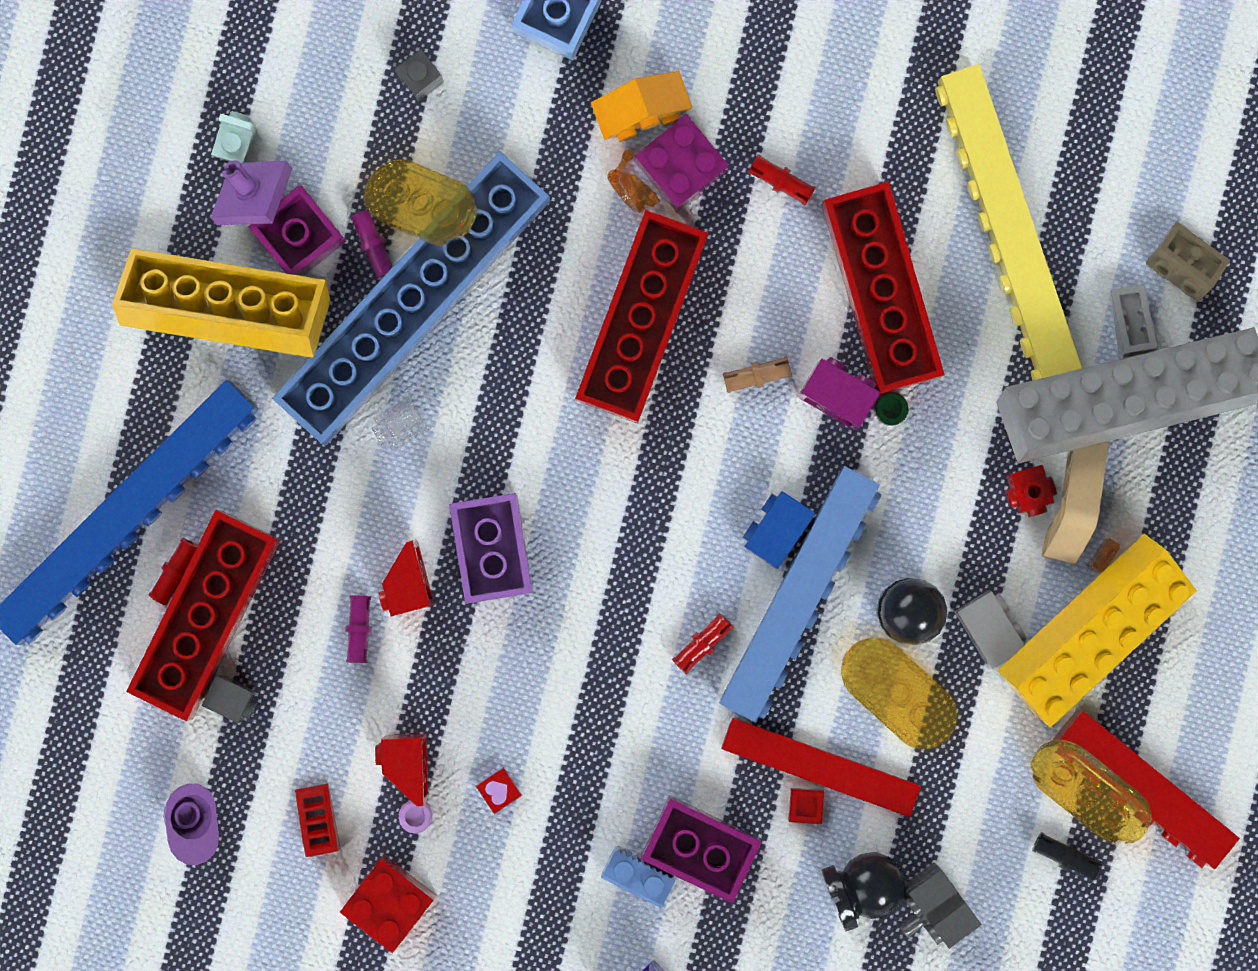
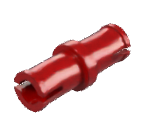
(781, 179)
(173, 572)
(703, 643)

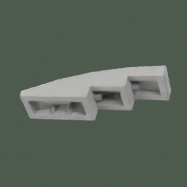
(1132, 321)

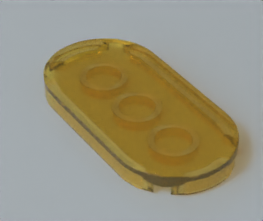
(420, 202)
(899, 693)
(1091, 792)

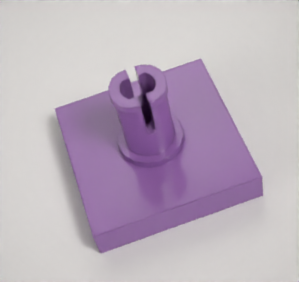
(251, 192)

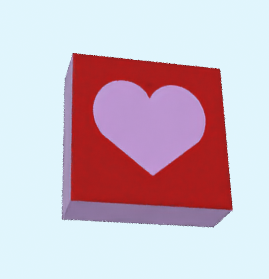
(499, 790)

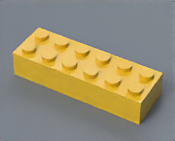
(221, 302)
(1097, 630)

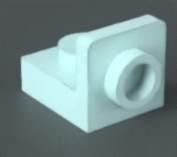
(234, 137)

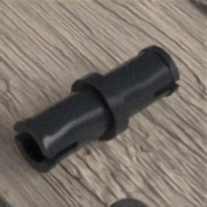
(1067, 856)

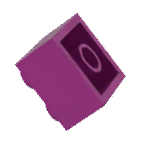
(681, 163)
(299, 234)
(839, 393)

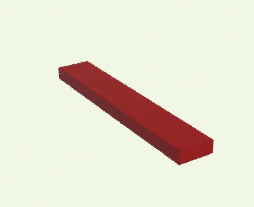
(821, 767)

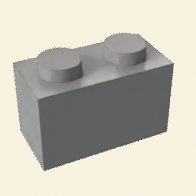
(991, 629)

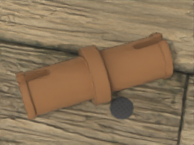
(757, 374)

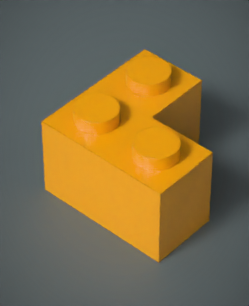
(641, 105)

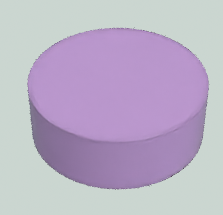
(415, 818)

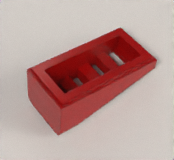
(305, 822)

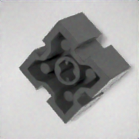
(937, 908)

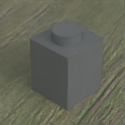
(419, 75)
(230, 699)

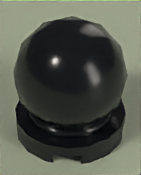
(912, 611)
(867, 887)

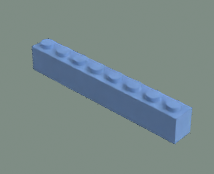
(799, 594)

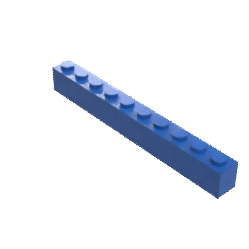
(125, 512)

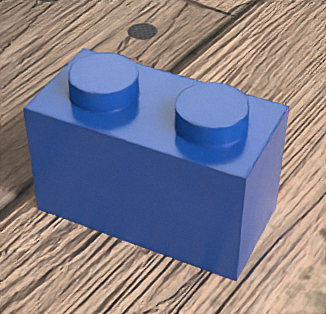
(778, 529)

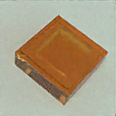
(1103, 555)

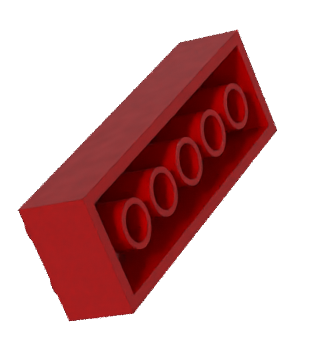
(882, 288)
(641, 316)
(203, 615)

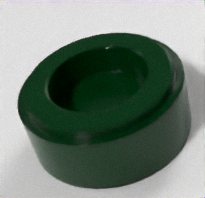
(891, 409)

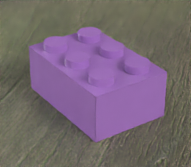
(491, 548)

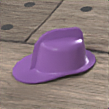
(191, 824)

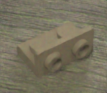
(1188, 262)

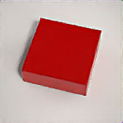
(806, 806)

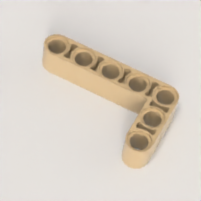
(1079, 504)

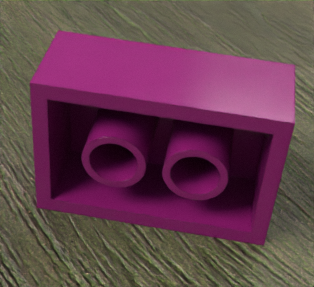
(701, 849)

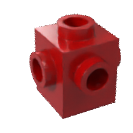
(1043, 488)

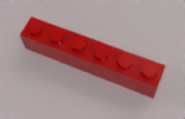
(1171, 808)

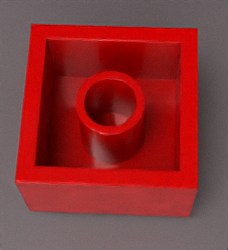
(388, 903)

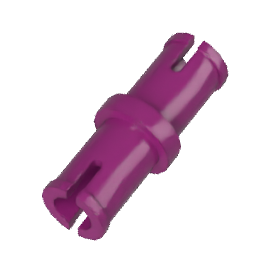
(372, 243)
(358, 629)

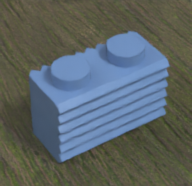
(638, 877)

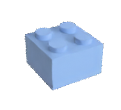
(556, 23)

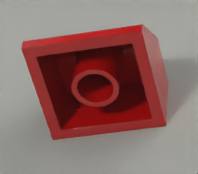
(406, 583)
(405, 764)

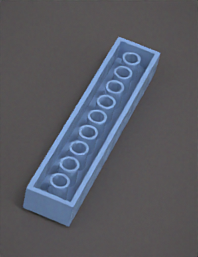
(409, 304)

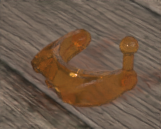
(630, 188)

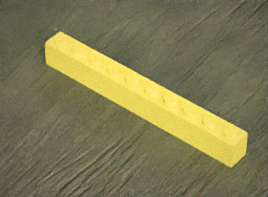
(1008, 223)

